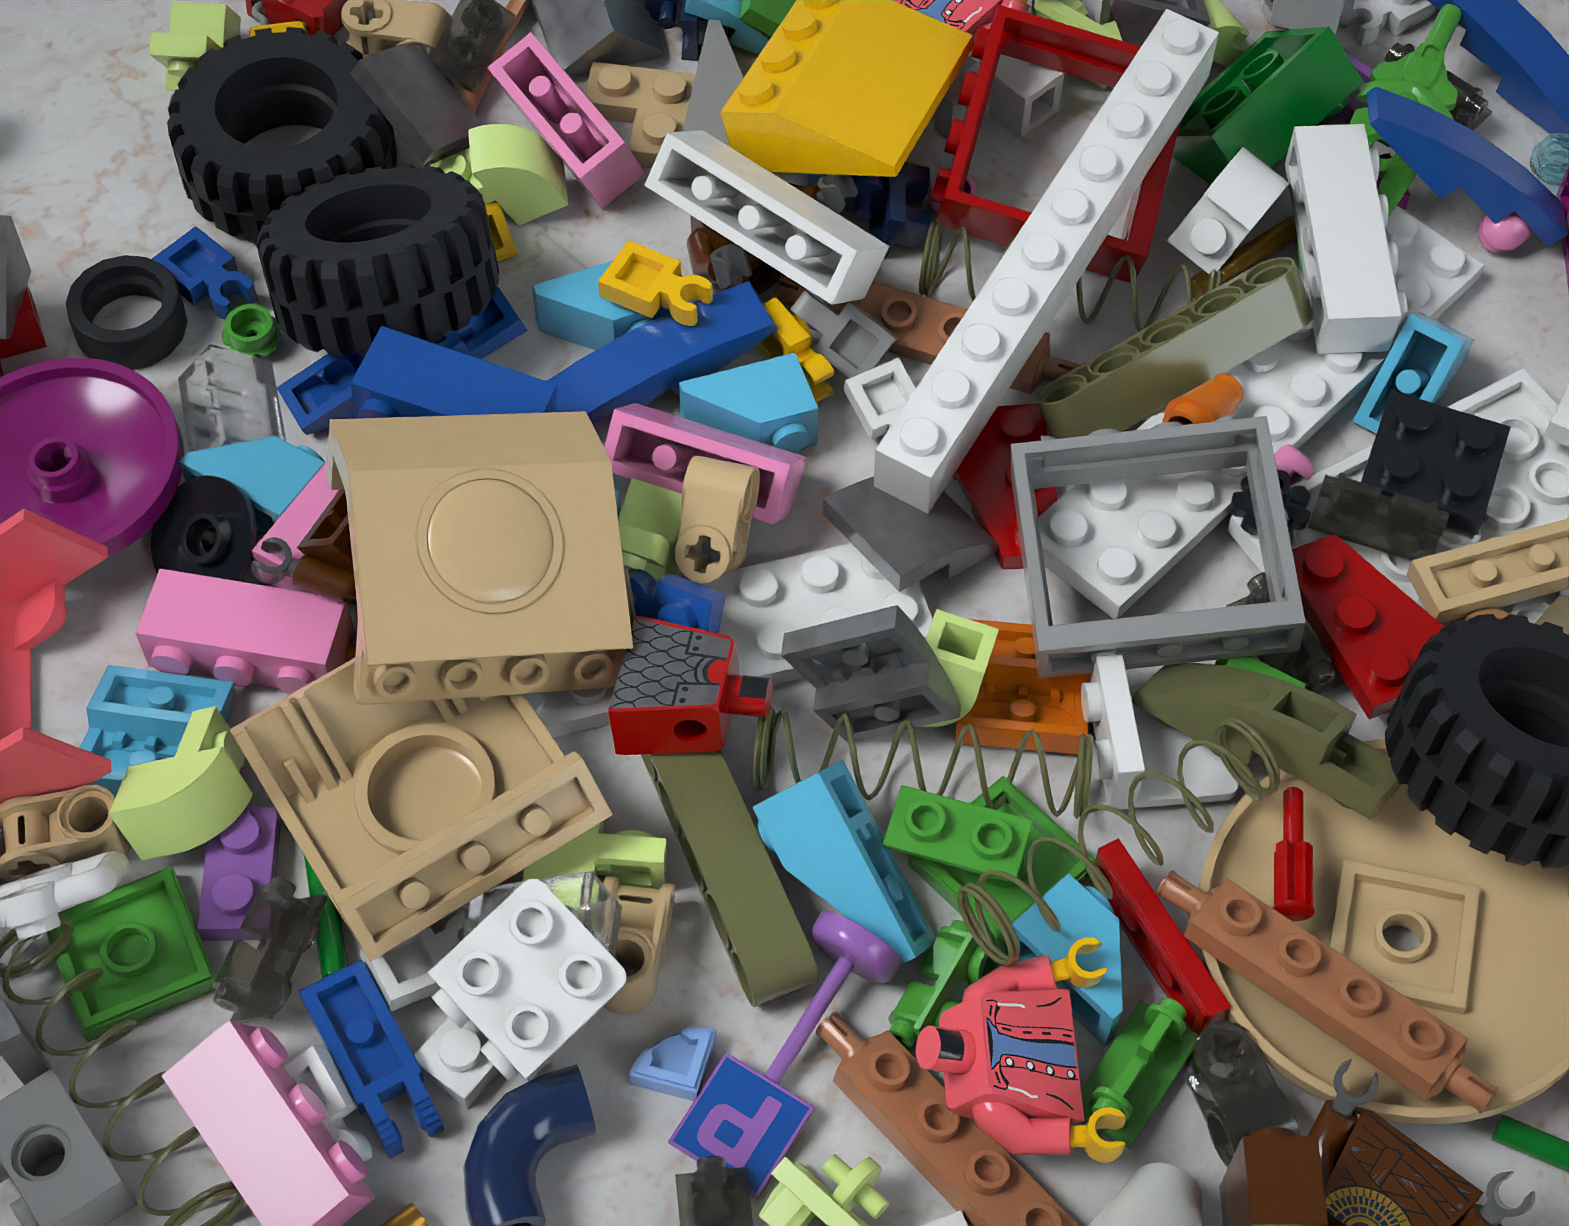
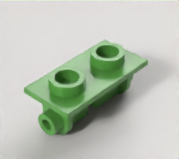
(957, 833)
(955, 964)
(1140, 1066)

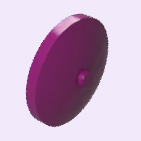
(87, 448)

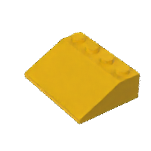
(844, 88)

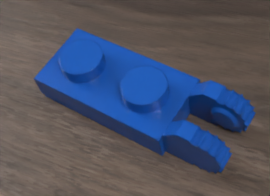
(369, 1051)

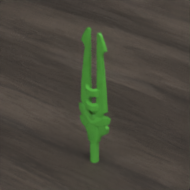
(1420, 78)

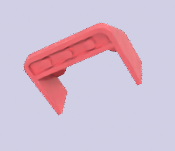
(34, 568)

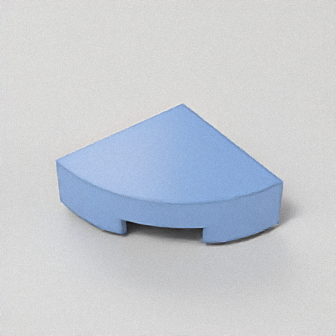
(676, 1063)

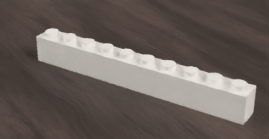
(1043, 263)

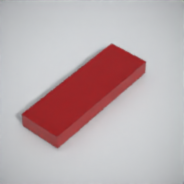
(1160, 940)

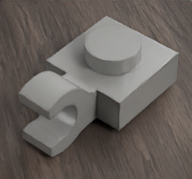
(850, 339)

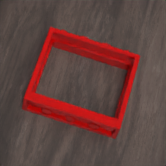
(1066, 51)

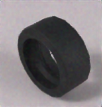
(118, 279)

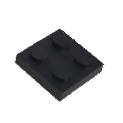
(1437, 458)

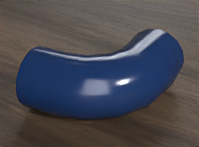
(513, 1141)

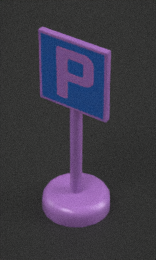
(749, 1113)

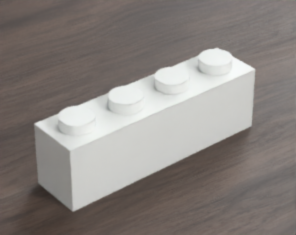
(766, 216)
(1344, 239)

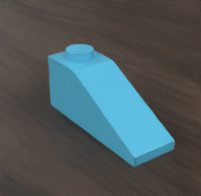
(837, 851)

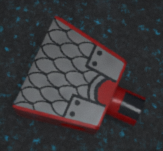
(681, 691)

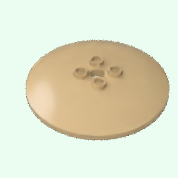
(1484, 963)

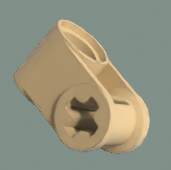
(393, 24)
(718, 509)
(56, 830)
(641, 940)

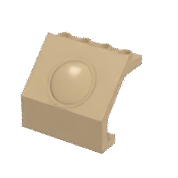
(481, 555)
(415, 799)

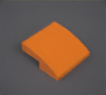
(1016, 700)

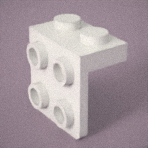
(1136, 742)
(526, 979)

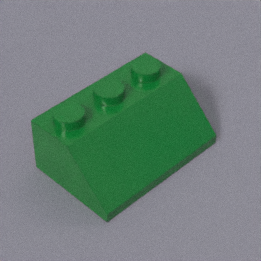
(1262, 95)

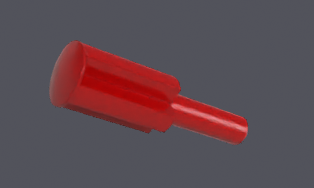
(1293, 862)

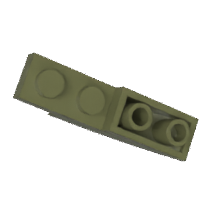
(1299, 726)

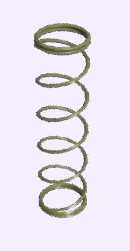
(929, 278)
(765, 751)
(1234, 765)
(177, 1215)

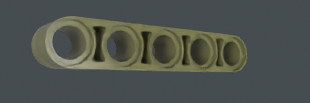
(1179, 352)
(733, 874)

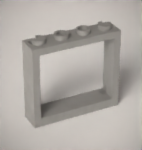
(1168, 636)

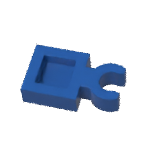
(206, 270)
(677, 601)

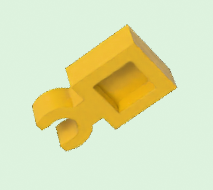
(651, 280)
(795, 337)

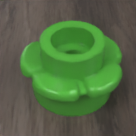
(254, 322)

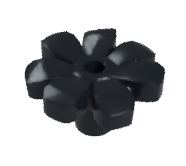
(1294, 501)

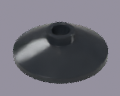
(206, 530)

